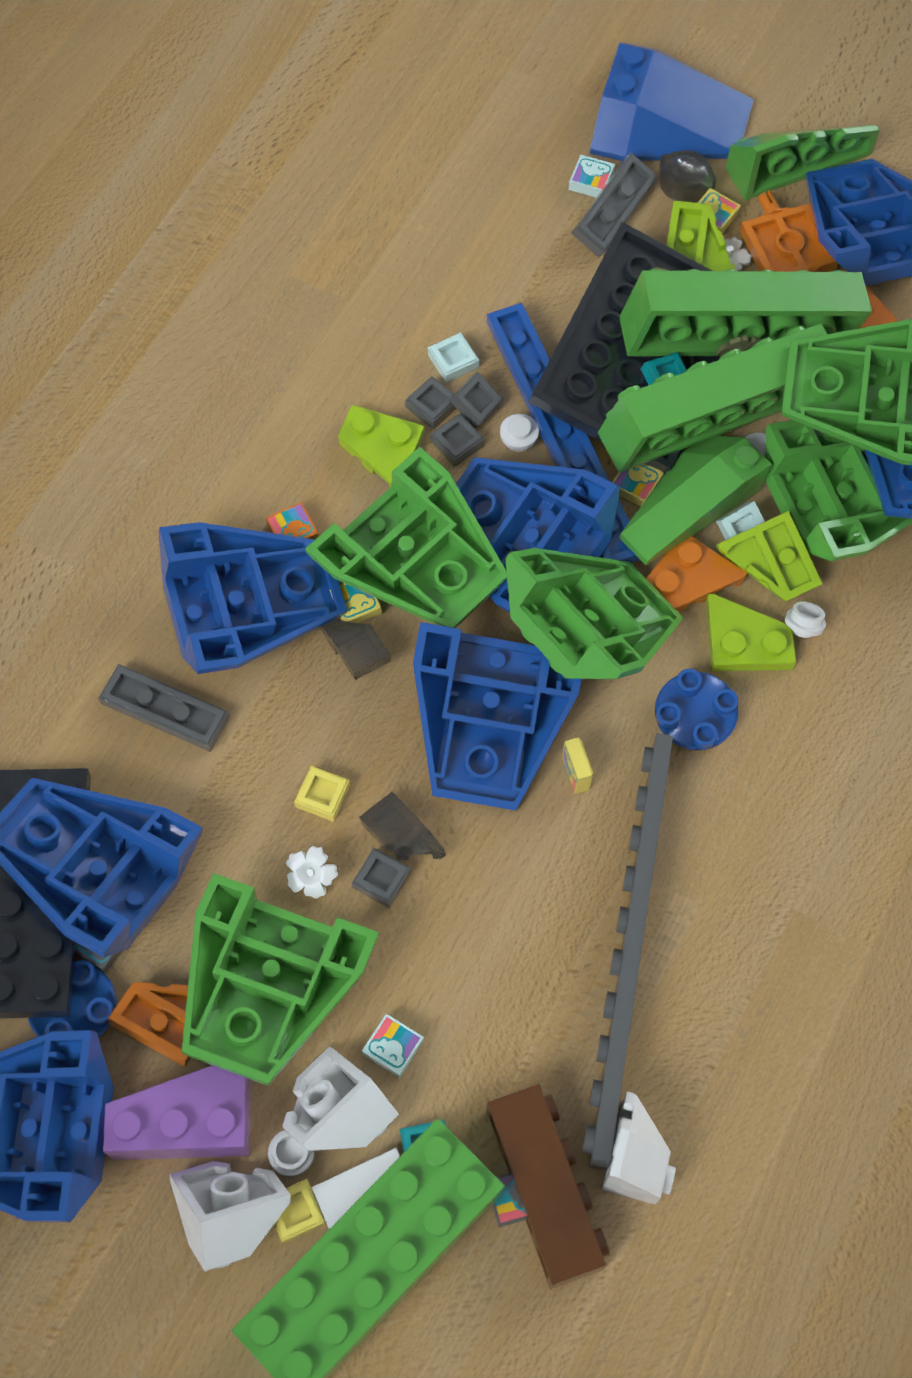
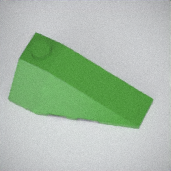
(785, 157)
(695, 492)

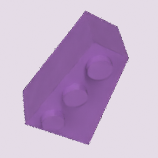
(182, 1118)

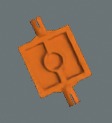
(785, 239)

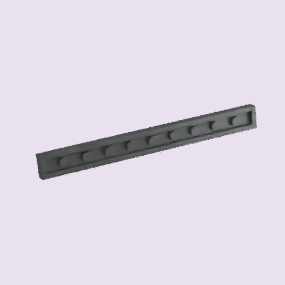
(626, 961)

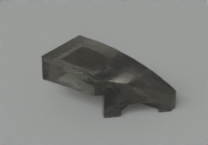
(357, 646)
(400, 829)

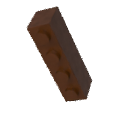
(547, 1187)

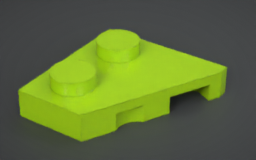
(697, 236)
(379, 440)
(774, 557)
(746, 639)

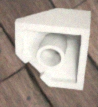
(337, 1106)
(638, 1156)
(227, 1210)

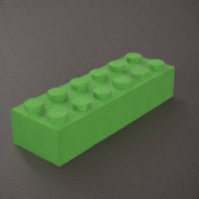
(704, 309)
(700, 402)
(370, 1258)

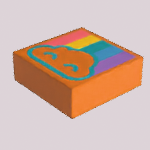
(292, 522)

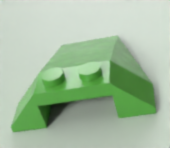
(855, 387)
(827, 492)
(416, 547)
(587, 612)
(264, 979)

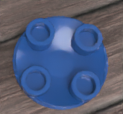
(696, 710)
(90, 1007)

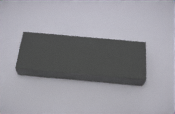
(614, 204)
(164, 707)

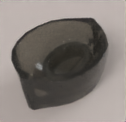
(685, 176)

